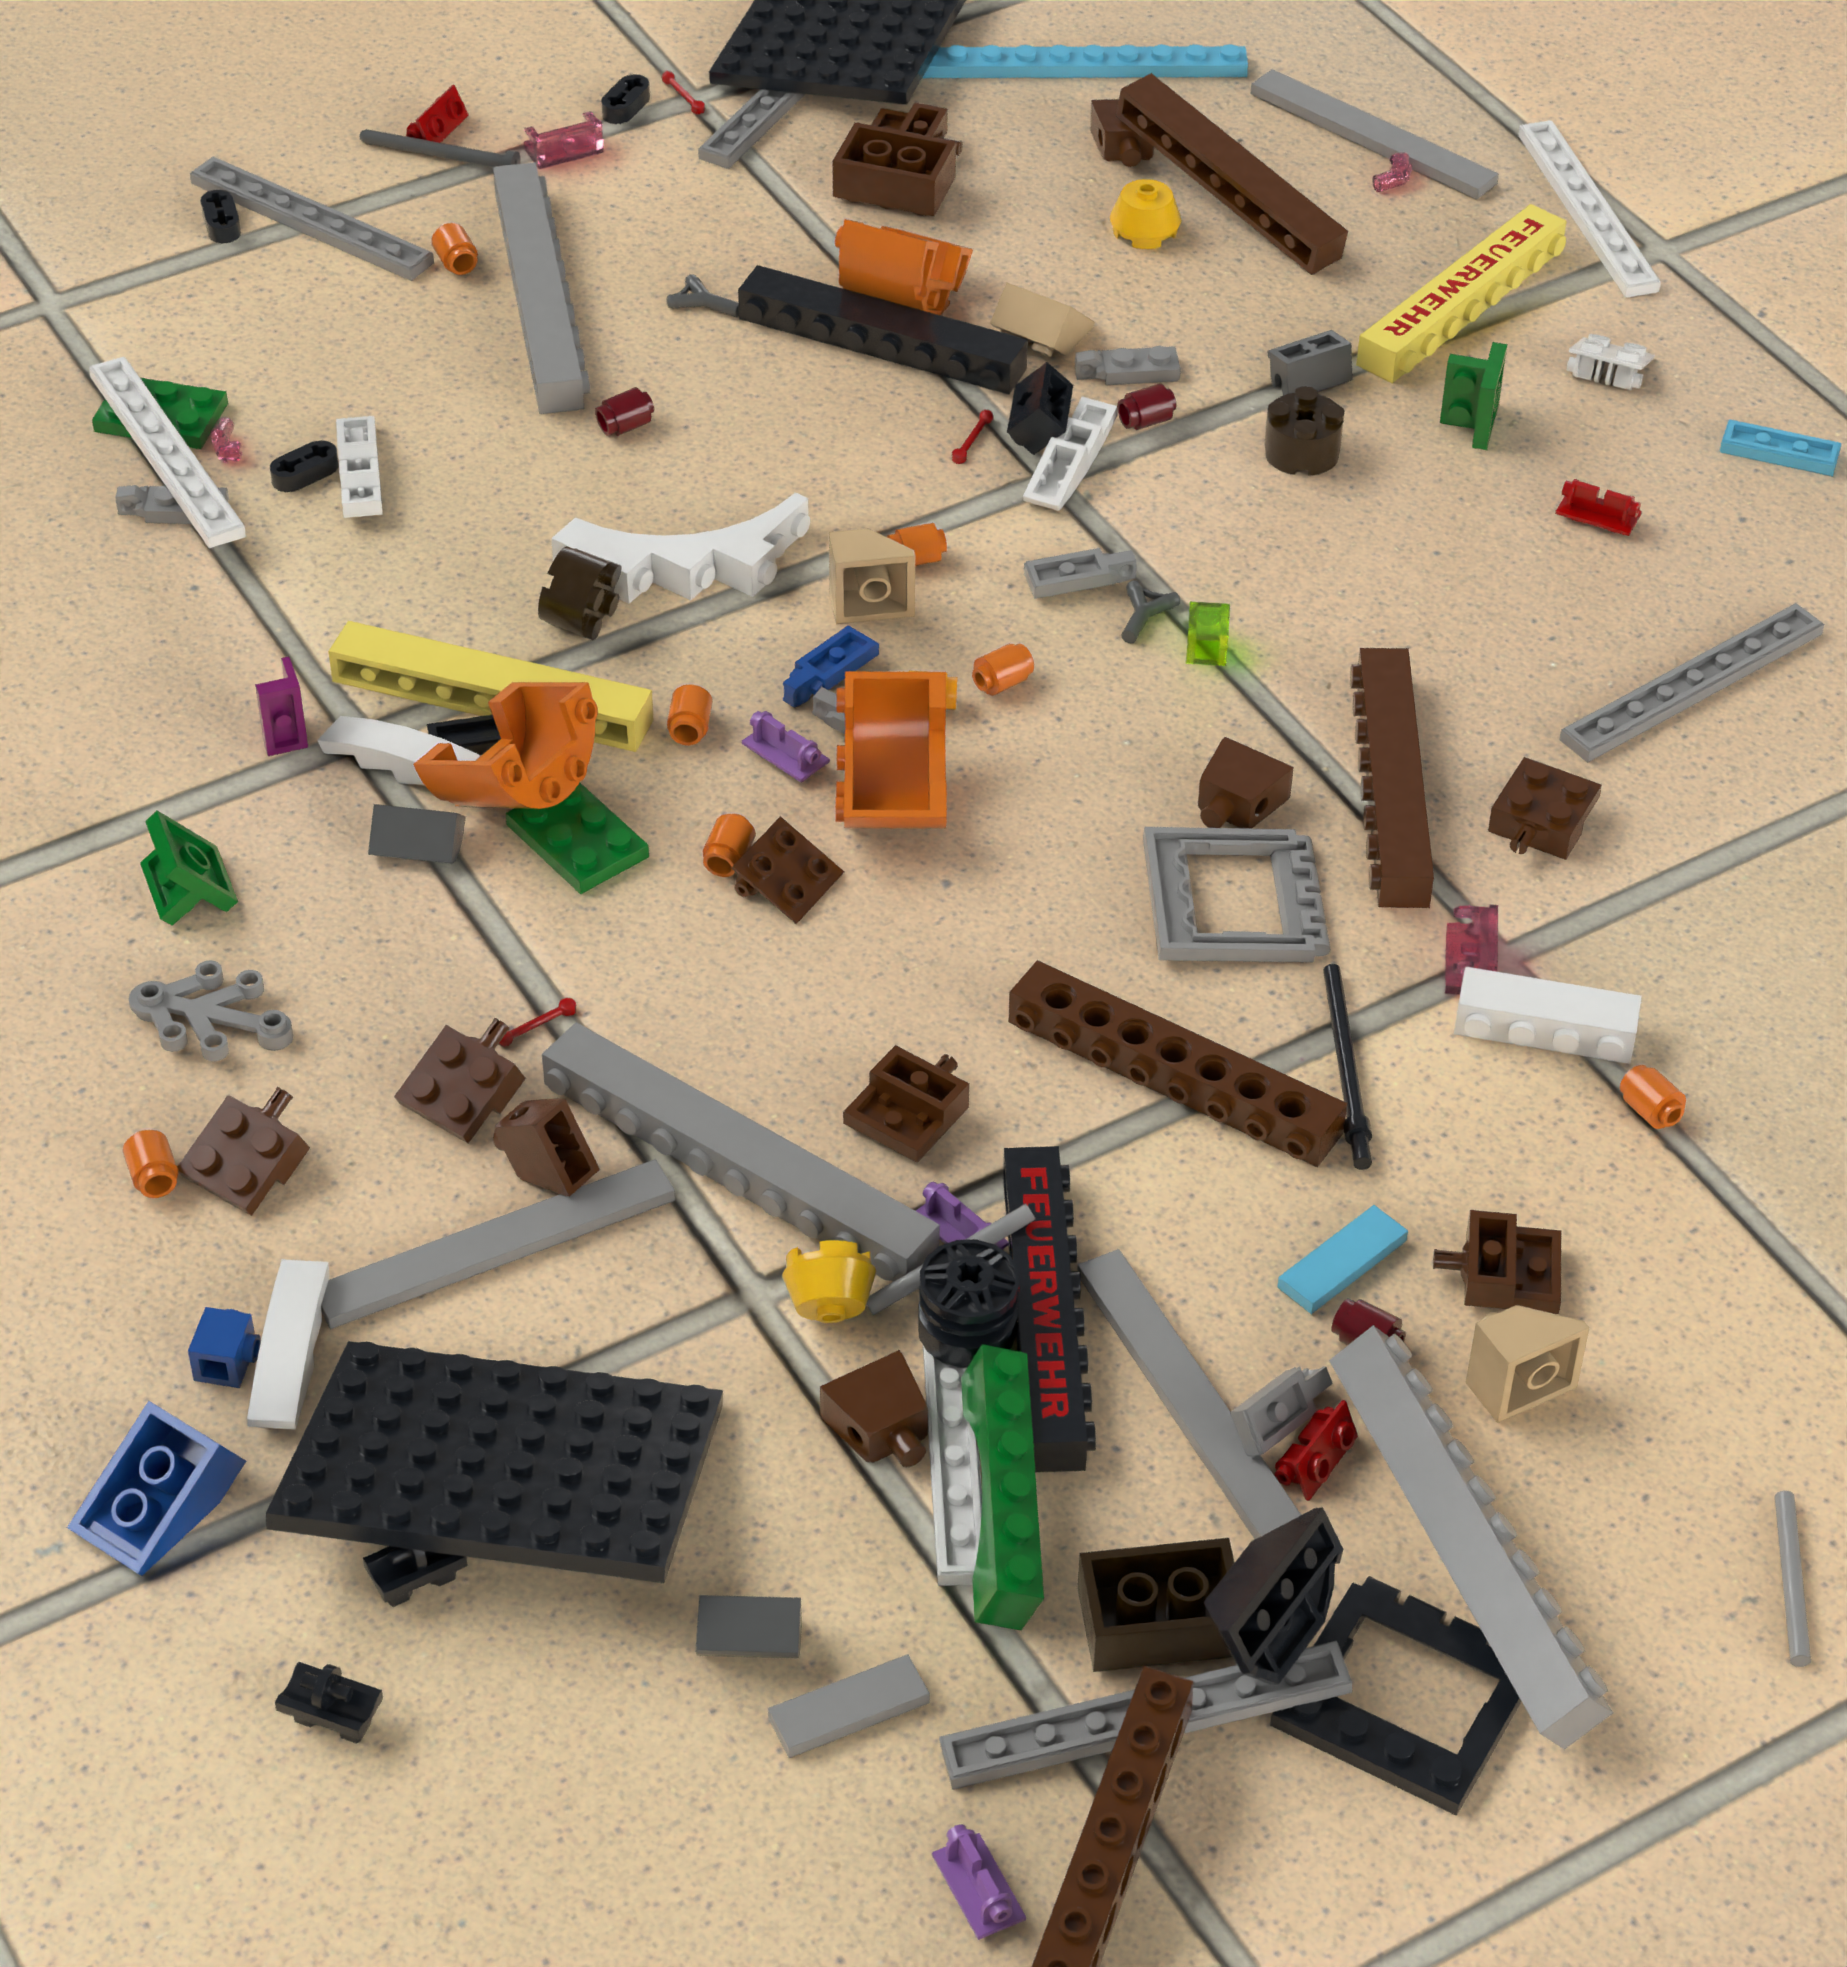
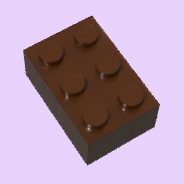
(894, 169)

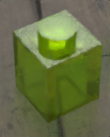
(1208, 633)

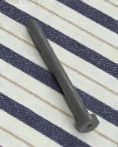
(439, 149)

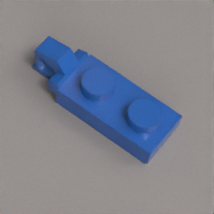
(827, 664)

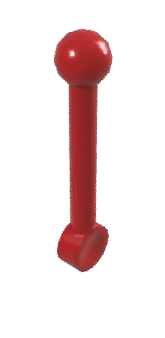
(697, 107)
(959, 455)
(566, 1007)

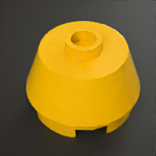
(1145, 214)
(830, 1281)

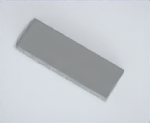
(848, 1706)

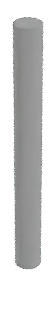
(910, 1282)
(1792, 1579)

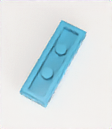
(1780, 447)
(1342, 1259)

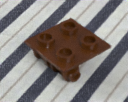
(786, 870)

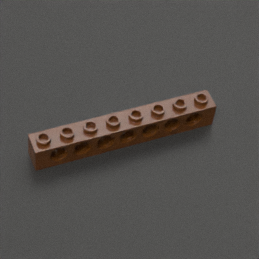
(1177, 1063)
(1117, 1822)

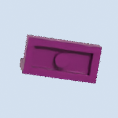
(282, 712)

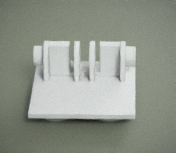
(1598, 347)

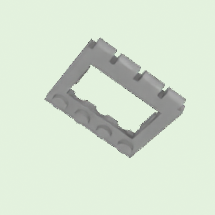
(1295, 886)

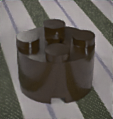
(1303, 432)
(579, 592)

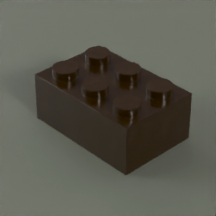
(1150, 1604)

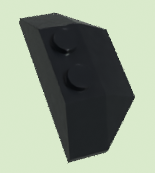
(1277, 1596)

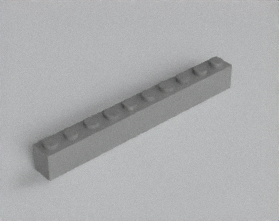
(541, 289)
(737, 1152)
(1472, 1538)

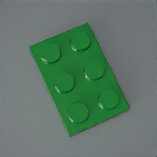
(188, 407)
(579, 839)

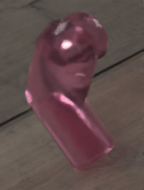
(1397, 174)
(223, 447)

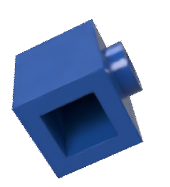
(223, 1347)

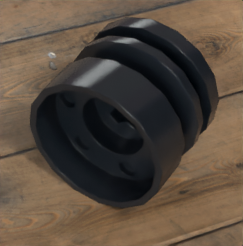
(967, 1300)

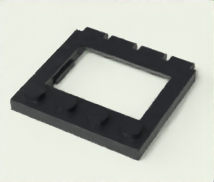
(1386, 1748)

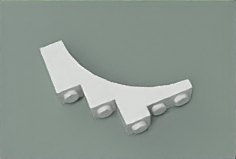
(688, 563)

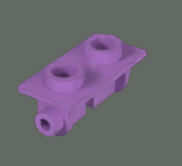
(782, 748)
(955, 1218)
(977, 1883)

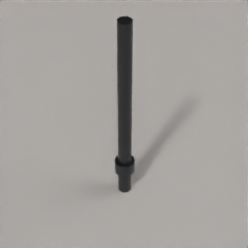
(1356, 1125)

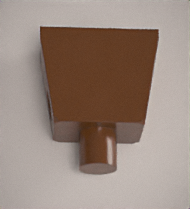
(1114, 137)
(1242, 786)
(546, 1145)
(878, 1411)

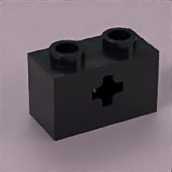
(1040, 408)

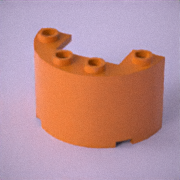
(900, 265)
(892, 751)
(540, 756)

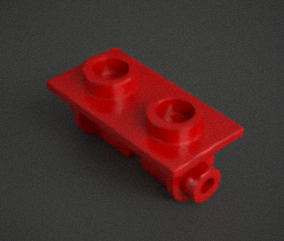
(440, 118)
(1614, 513)
(1327, 1440)

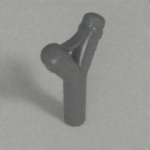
(701, 297)
(1145, 609)

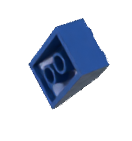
(155, 1489)

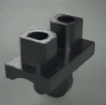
(402, 1570)
(329, 1701)

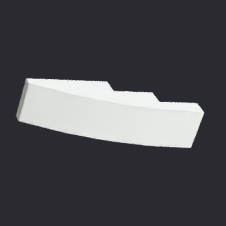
(1071, 454)
(359, 466)
(384, 746)
(288, 1344)

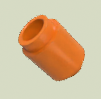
(455, 248)
(924, 540)
(1002, 668)
(689, 714)
(727, 843)
(1653, 1096)
(151, 1163)

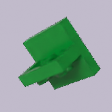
(1474, 393)
(184, 870)

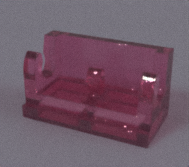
(565, 143)
(1470, 944)

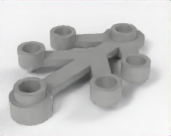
(155, 1001)

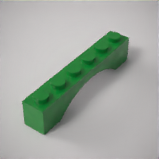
(1008, 1558)

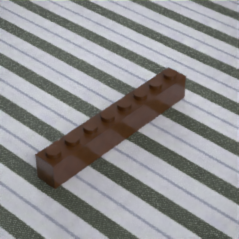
(1232, 174)
(1393, 779)

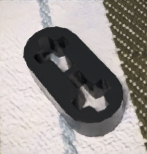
(625, 99)
(216, 217)
(304, 466)

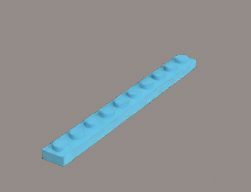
(1088, 62)

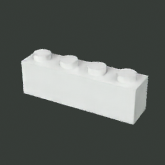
(1548, 1015)

